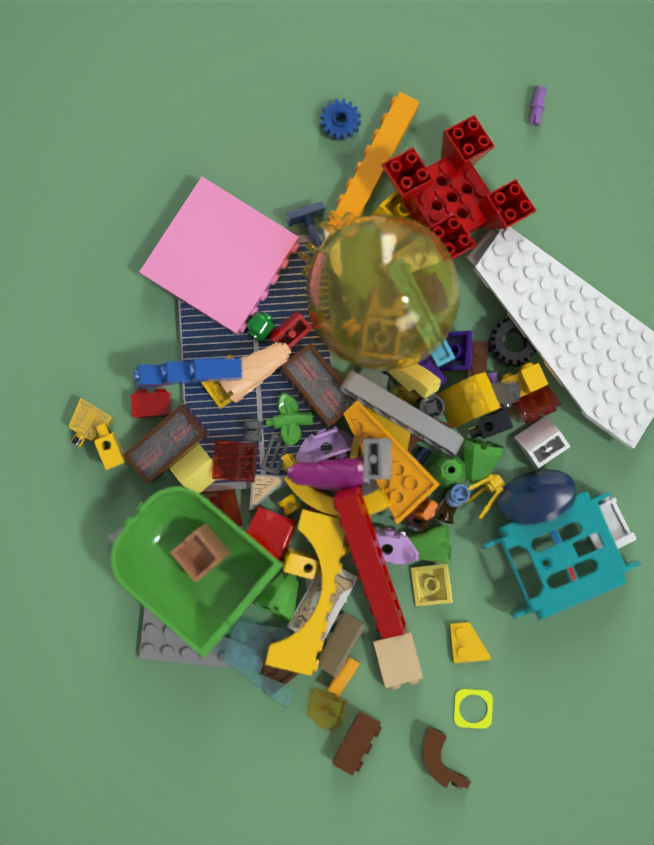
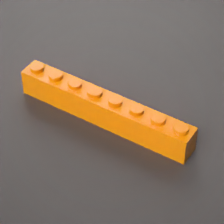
(382, 149)

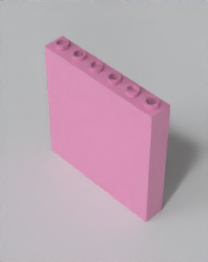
(220, 256)

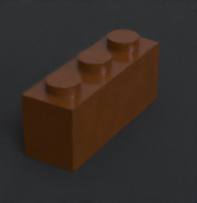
(357, 742)

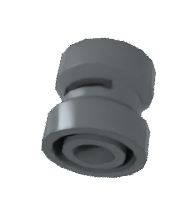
(253, 436)

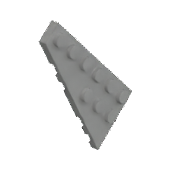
(163, 644)

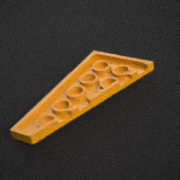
(409, 479)

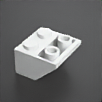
(541, 442)

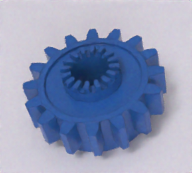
(338, 129)

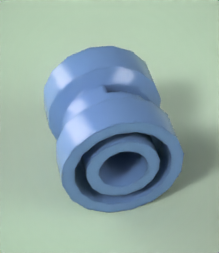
(460, 493)

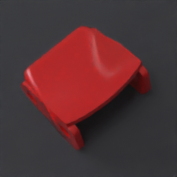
(271, 531)

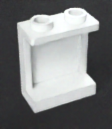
(616, 524)

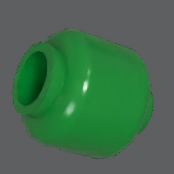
(260, 326)

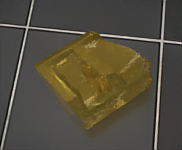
(326, 709)

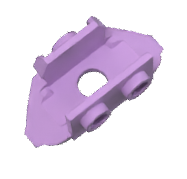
(338, 439)
(403, 549)

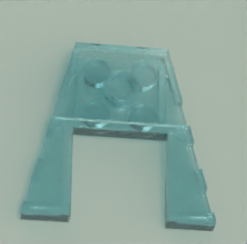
(247, 653)

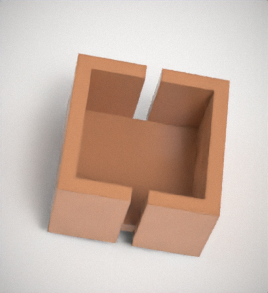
(200, 552)

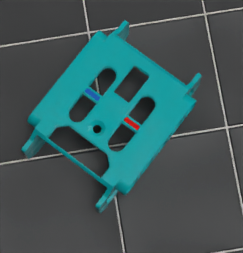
(562, 555)

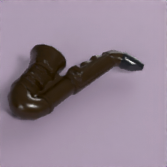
(447, 516)

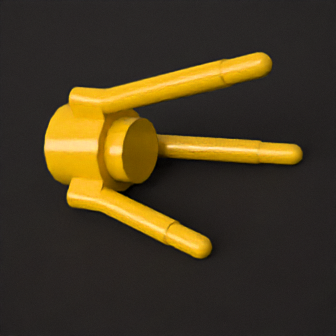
(493, 483)

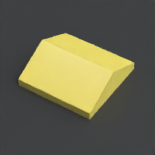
(194, 470)
(431, 584)

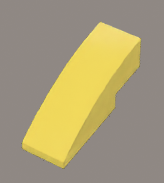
(417, 378)

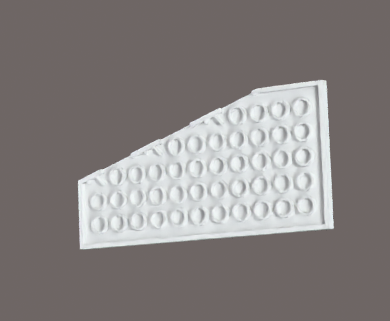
(582, 335)

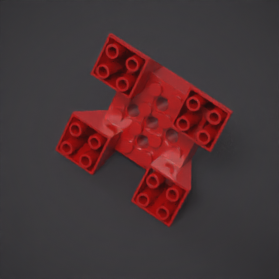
(455, 173)

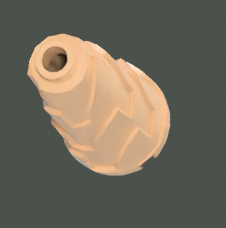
(257, 368)

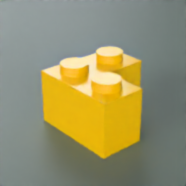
(529, 378)

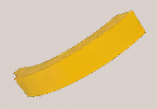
(323, 502)

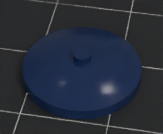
(537, 497)

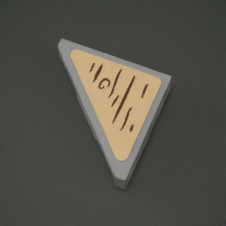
(263, 487)

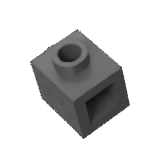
(506, 392)

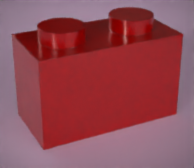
(291, 330)
(151, 404)

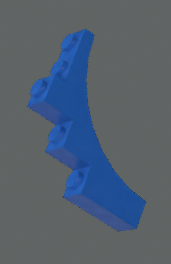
(198, 370)

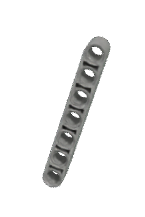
(402, 413)

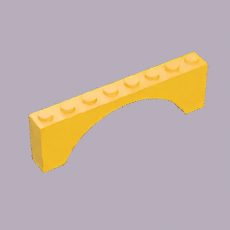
(300, 649)

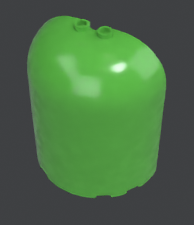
(150, 573)

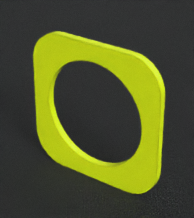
(460, 695)

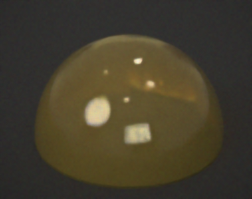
(380, 290)

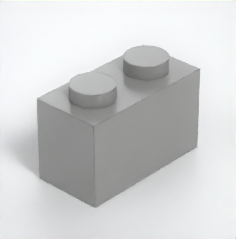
(377, 459)

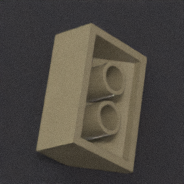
(339, 643)

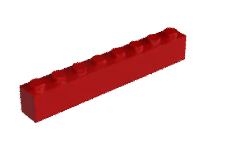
(370, 562)

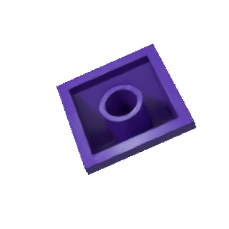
(461, 346)

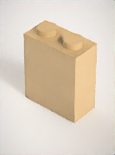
(398, 660)

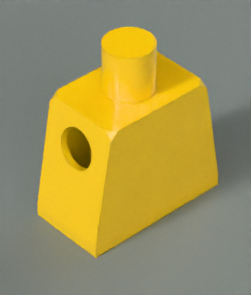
(296, 559)

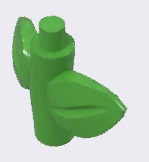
(289, 419)

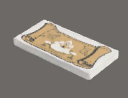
(311, 598)

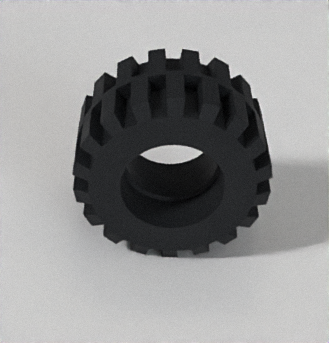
(499, 350)

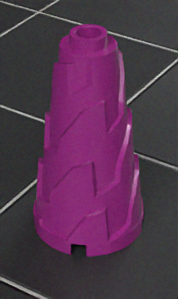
(329, 474)

